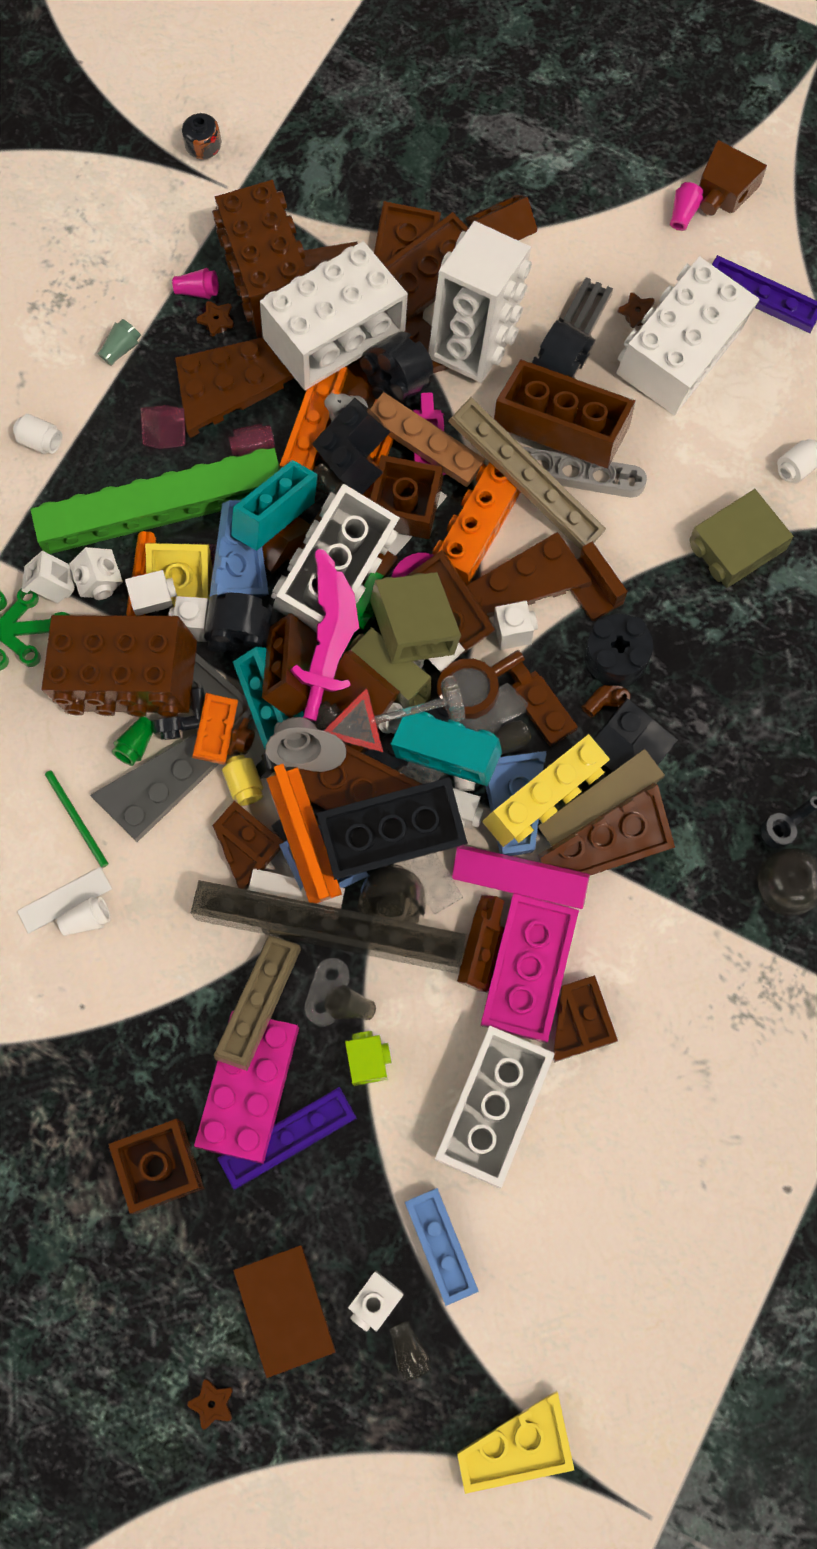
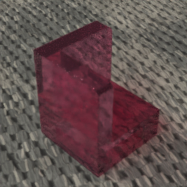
(163, 426)

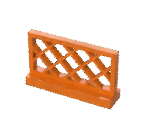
(303, 834)

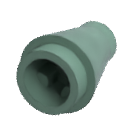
(119, 341)

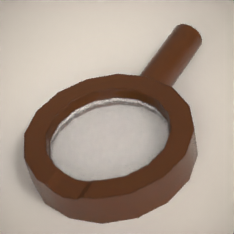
(478, 682)

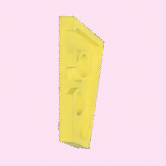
(519, 1450)

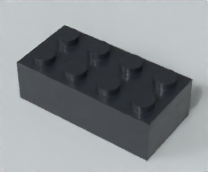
(392, 828)

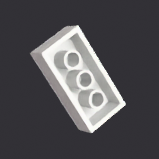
(494, 1107)

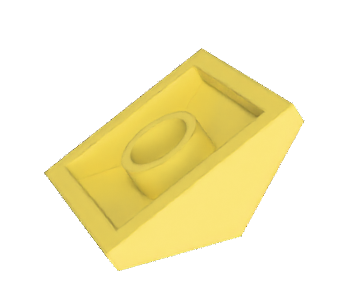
(185, 563)

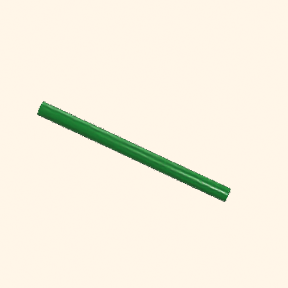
(76, 819)

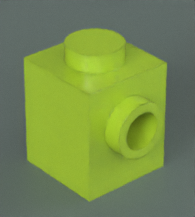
(367, 1058)

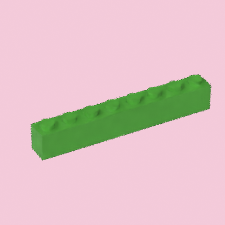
(150, 502)

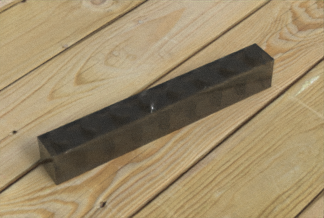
(328, 926)

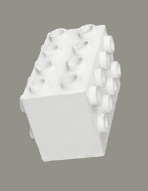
(478, 300)
(333, 314)
(685, 334)
(352, 535)

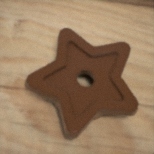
(631, 315)
(216, 325)
(241, 739)
(211, 1393)

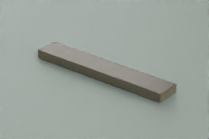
(526, 474)

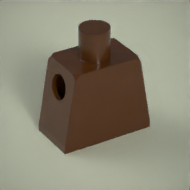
(729, 179)

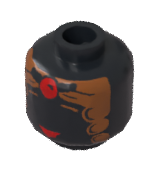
(201, 136)

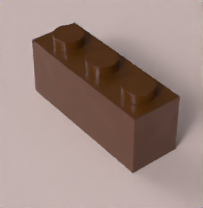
(288, 645)

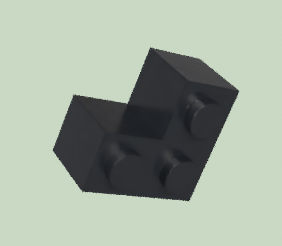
(348, 445)

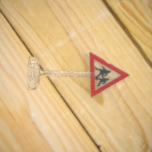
(358, 722)

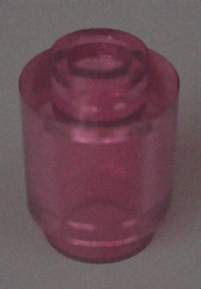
(251, 438)

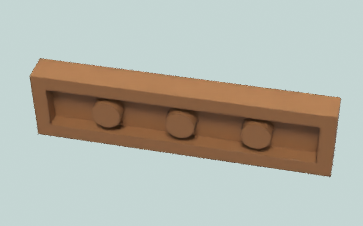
(428, 440)

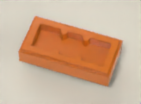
(215, 729)

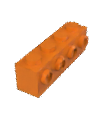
(478, 521)

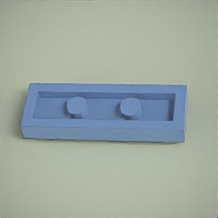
(441, 1247)

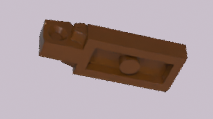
(543, 706)
(482, 944)

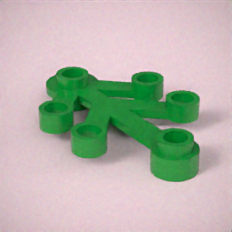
(10, 628)

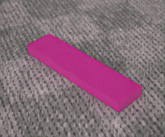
(521, 876)

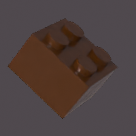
(409, 492)
(156, 1166)

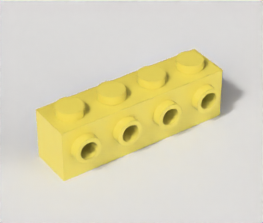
(544, 791)

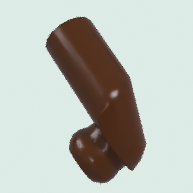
(605, 696)

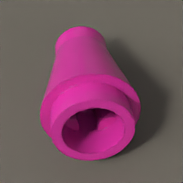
(686, 203)
(197, 284)

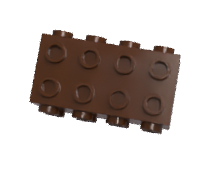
(258, 244)
(120, 664)

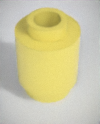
(243, 780)

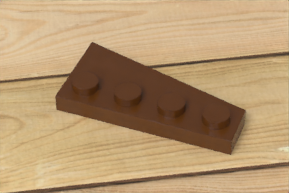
(533, 575)
(617, 837)

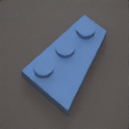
(235, 564)
(508, 778)

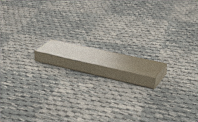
(602, 797)
(257, 1003)

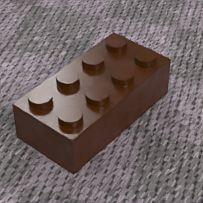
(564, 413)

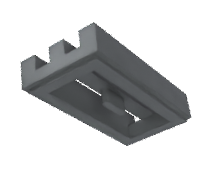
(595, 289)

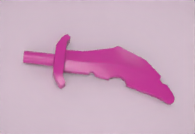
(332, 633)

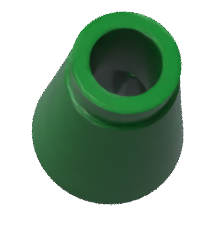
(133, 742)

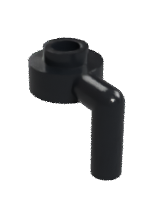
(171, 727)
(786, 825)

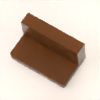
(508, 217)
(606, 588)

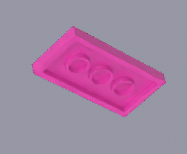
(530, 968)
(246, 1103)

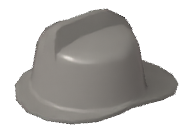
(301, 745)

